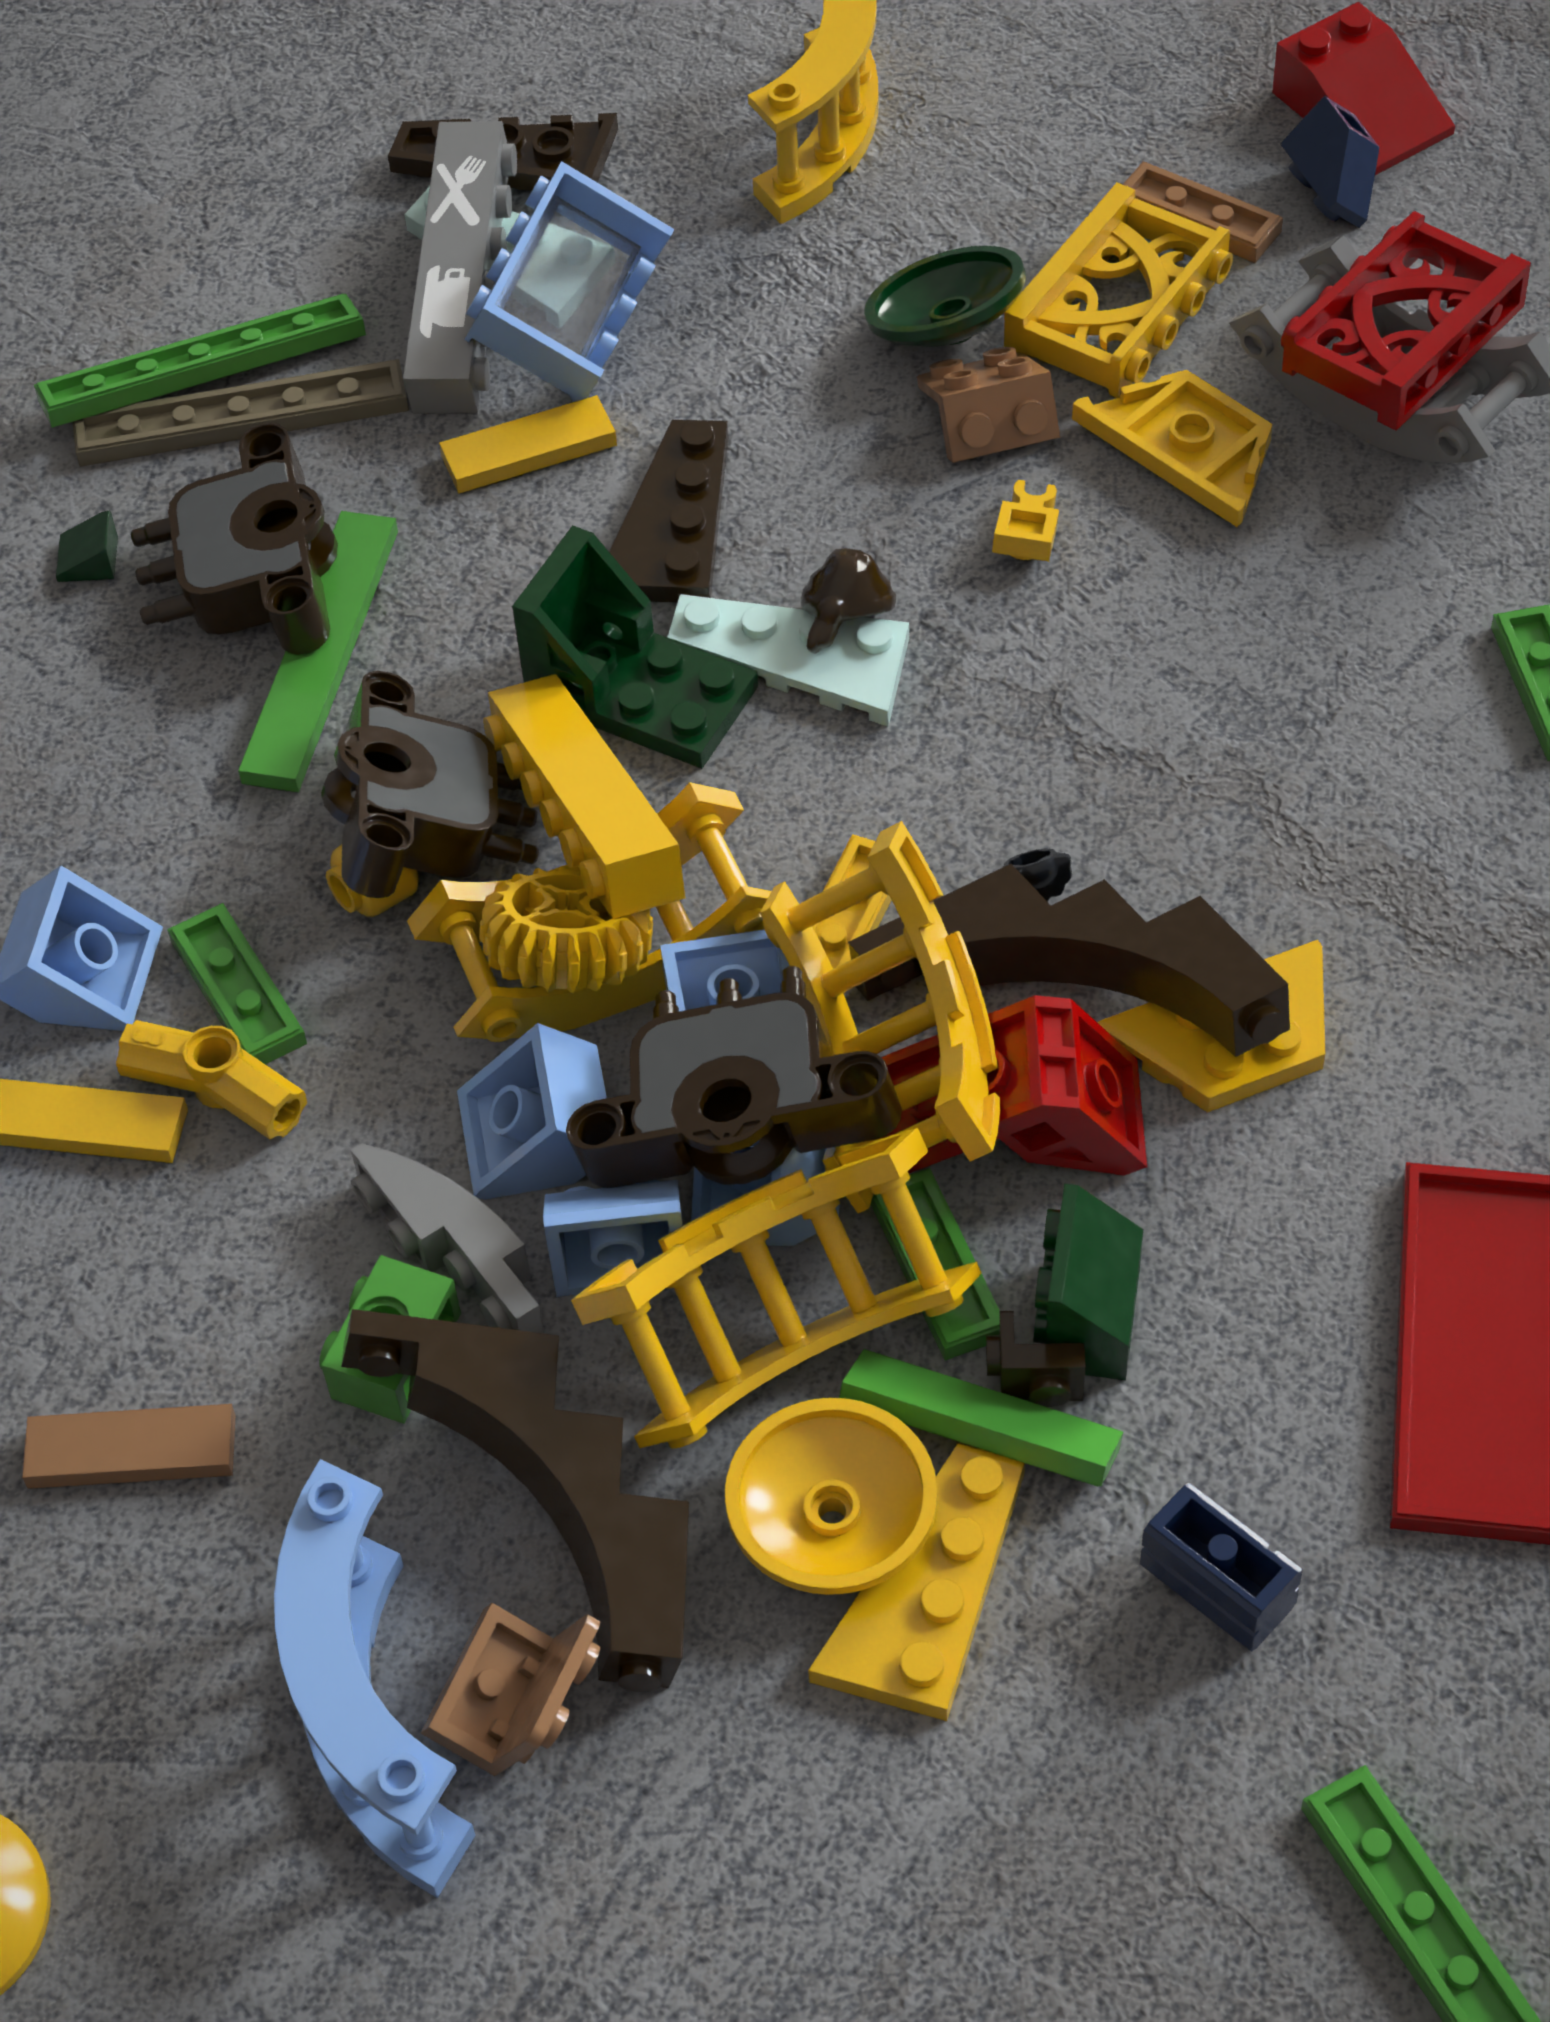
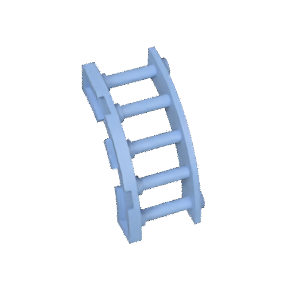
(325, 1624)

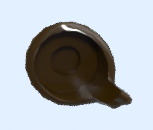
(844, 590)

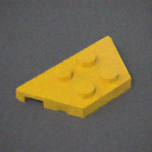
(1186, 437)
(1204, 1069)

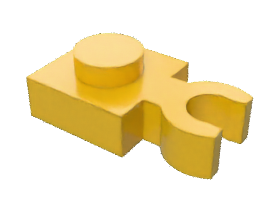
(1027, 524)

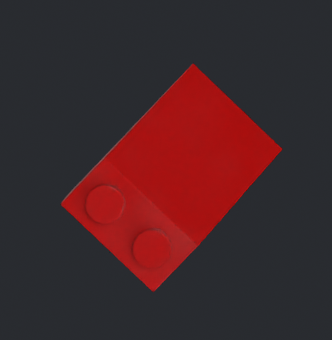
(1369, 73)

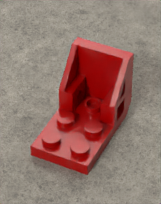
(1061, 1087)

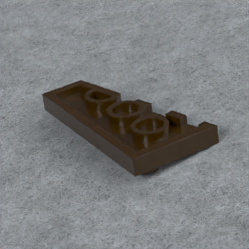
(538, 147)
(675, 516)

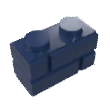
(1220, 1566)

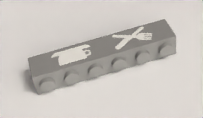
(457, 250)

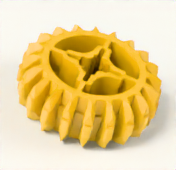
(557, 936)

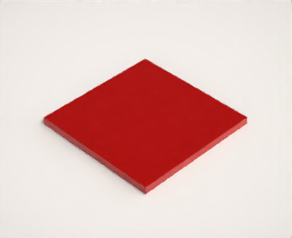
(1473, 1355)

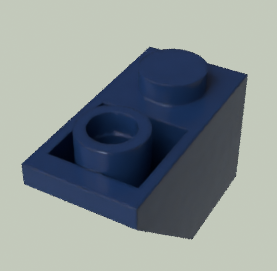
(1335, 159)

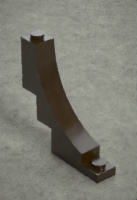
(1096, 939)
(501, 1396)

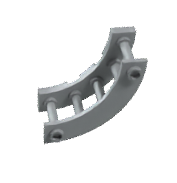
(1445, 427)

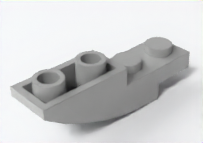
(449, 1228)

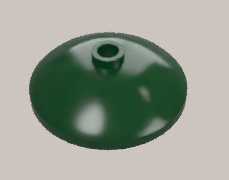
(946, 296)

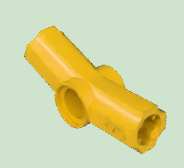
(189, 1062)

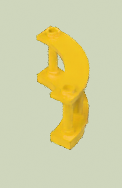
(842, 84)
(454, 914)
(952, 1003)
(743, 1227)

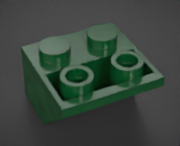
(1089, 1281)

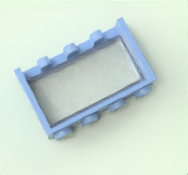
(567, 280)

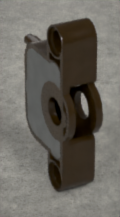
(246, 548)
(420, 793)
(722, 1082)

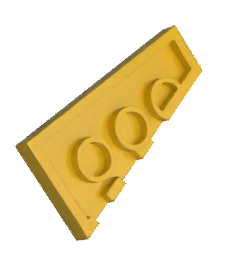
(914, 1631)

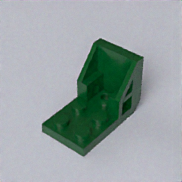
(598, 637)

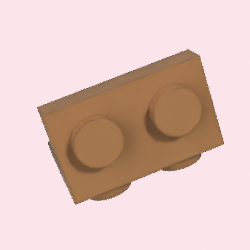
(992, 403)
(510, 1689)

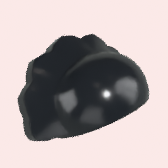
(1044, 870)

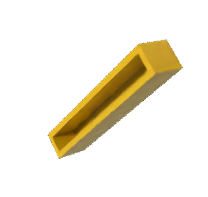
(585, 797)

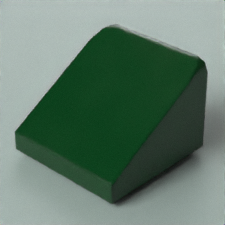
(88, 550)

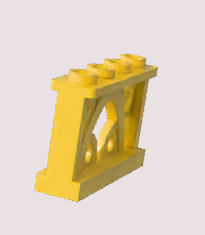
(1116, 227)

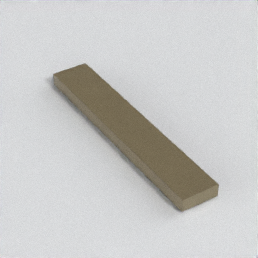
(232, 411)

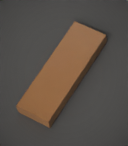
(1249, 226)
(129, 1446)

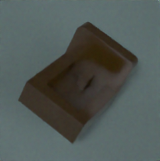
(1035, 1372)

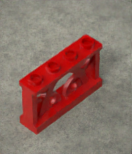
(1484, 299)

